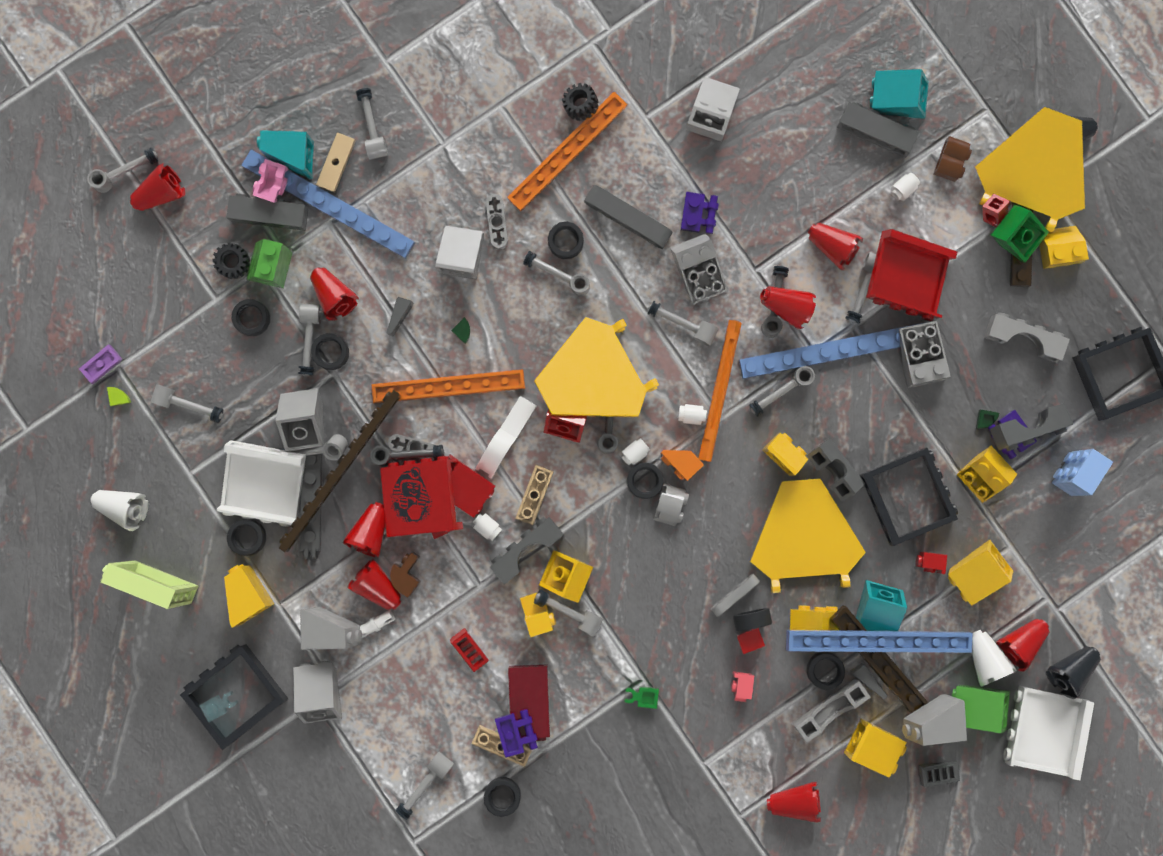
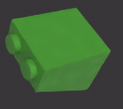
(269, 263)
(984, 707)

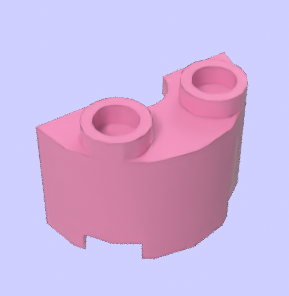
(271, 182)

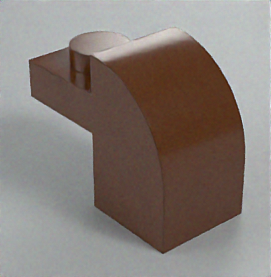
(401, 578)

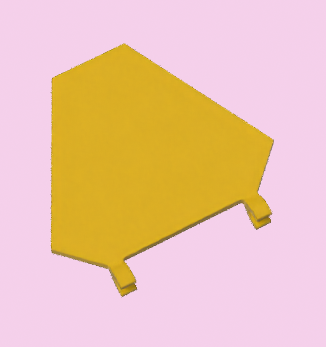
(1039, 166)
(593, 375)
(806, 536)

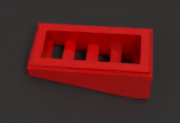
(457, 638)

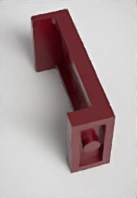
(530, 691)

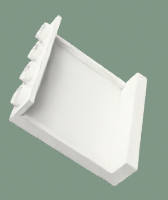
(262, 483)
(1048, 732)

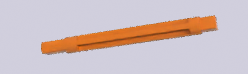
(719, 392)

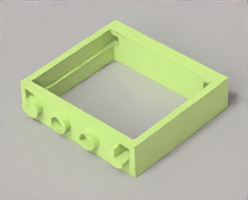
(149, 584)

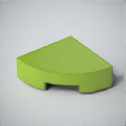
(117, 396)

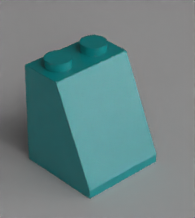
(900, 93)
(290, 149)
(881, 607)

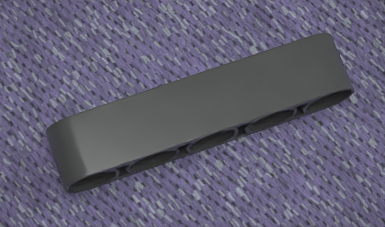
(628, 216)

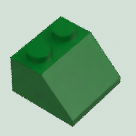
(1020, 233)

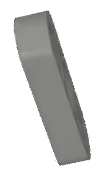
(500, 207)
(403, 439)
(733, 596)

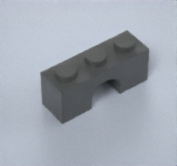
(846, 479)

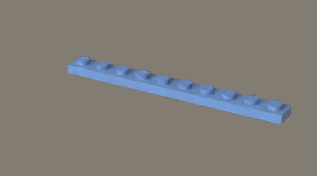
(337, 209)
(820, 353)
(878, 641)

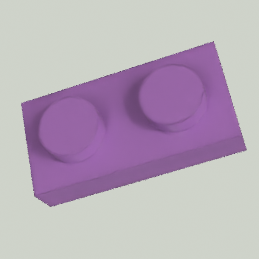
(100, 364)

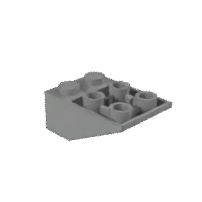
(712, 109)
(699, 268)
(923, 354)

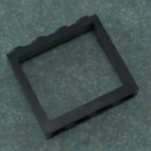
(1090, 383)
(880, 507)
(221, 663)

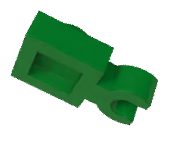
(646, 697)

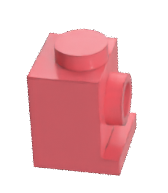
(742, 686)

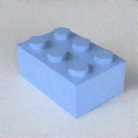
(1081, 472)

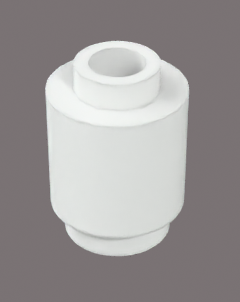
(905, 186)
(692, 414)
(635, 452)
(487, 526)

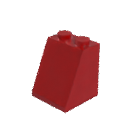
(565, 426)
(469, 488)

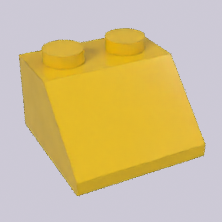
(1063, 248)
(786, 454)
(566, 576)

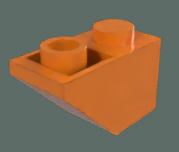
(683, 462)

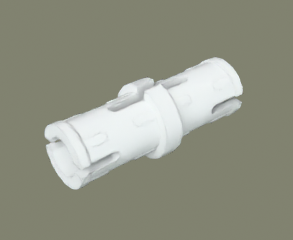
(376, 623)

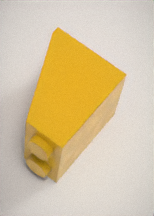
(980, 573)
(245, 595)
(875, 748)

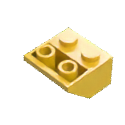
(987, 474)

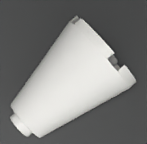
(121, 507)
(989, 659)

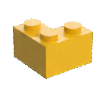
(537, 618)
(816, 619)

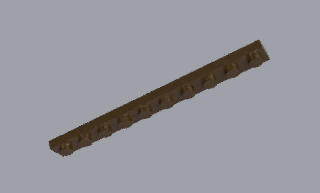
(334, 477)

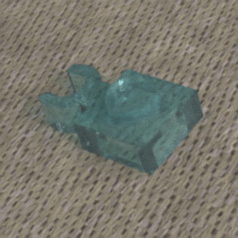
(216, 706)

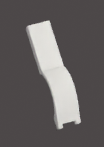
(506, 436)

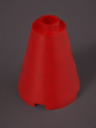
(157, 189)
(835, 243)
(332, 294)
(791, 305)
(368, 531)
(375, 586)
(1024, 643)
(797, 803)

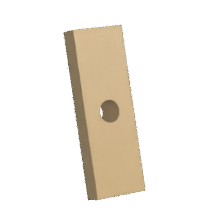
(339, 151)
(530, 507)
(489, 740)

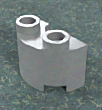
(670, 505)

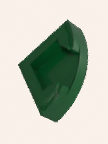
(462, 330)
(986, 418)

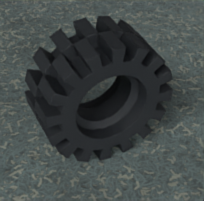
(583, 110)
(239, 269)

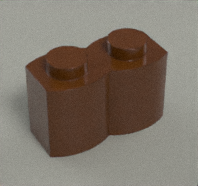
(952, 159)

